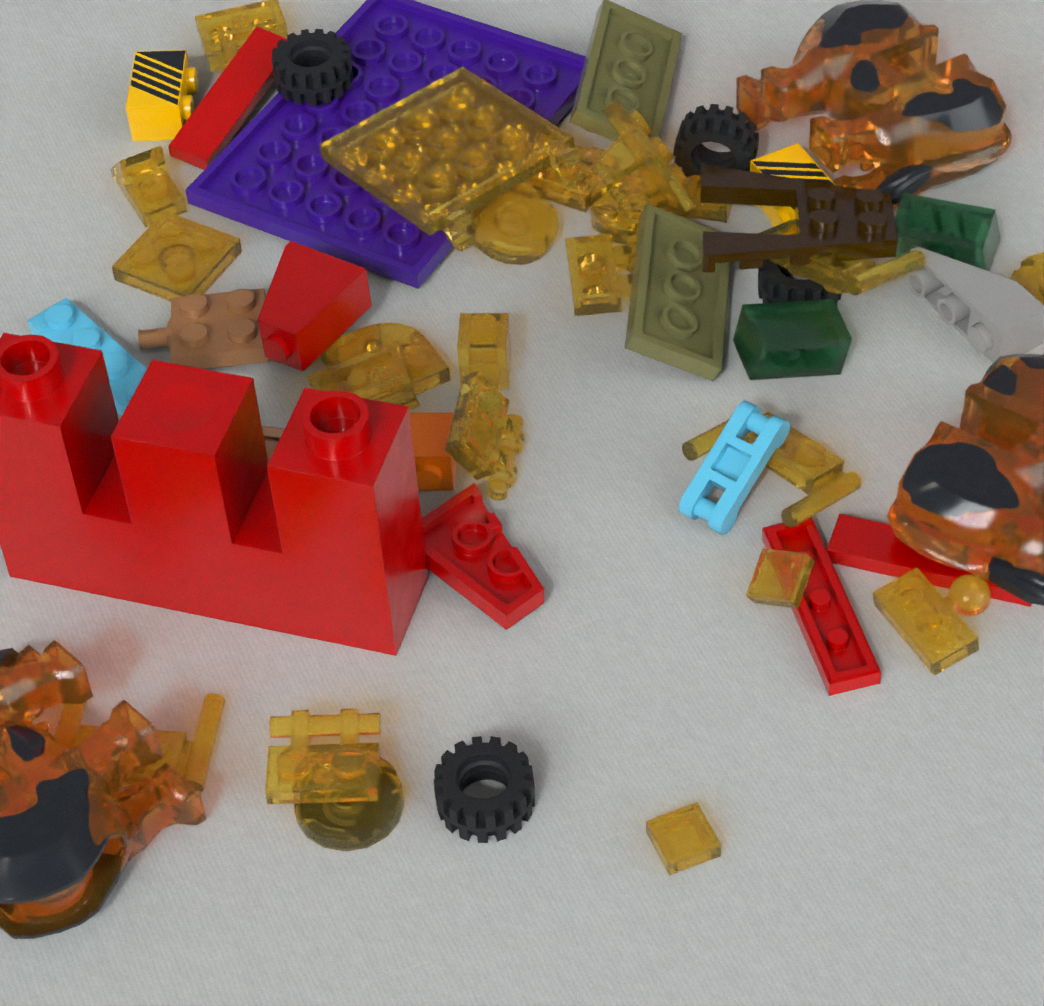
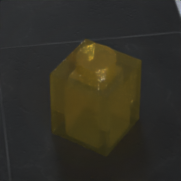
(485, 347)

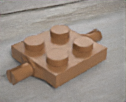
(211, 330)

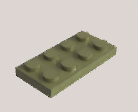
(629, 62)
(673, 305)

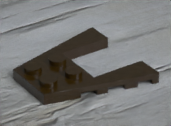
(828, 220)

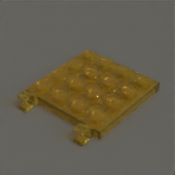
(451, 153)

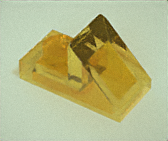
(148, 185)

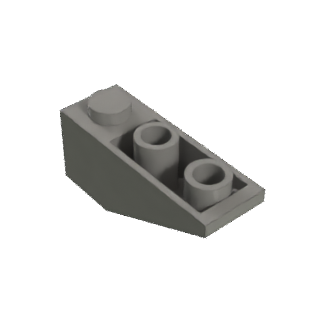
(981, 305)

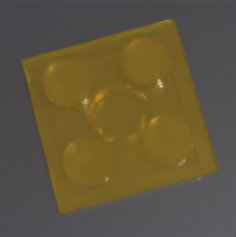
(176, 258)

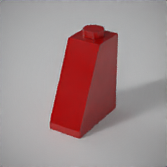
(310, 305)

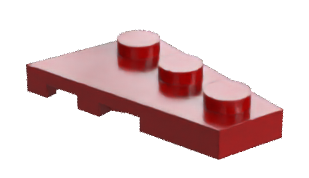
(478, 561)

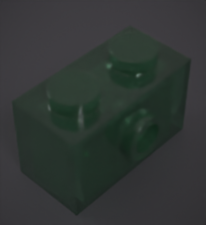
(948, 229)
(791, 339)

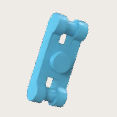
(733, 466)

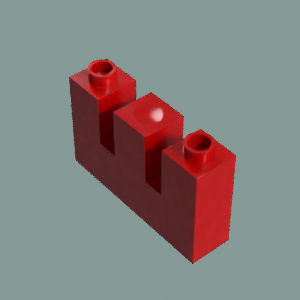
(189, 510)

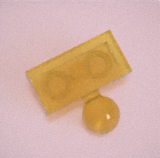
(932, 622)

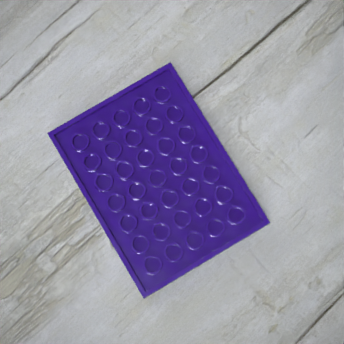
(275, 166)

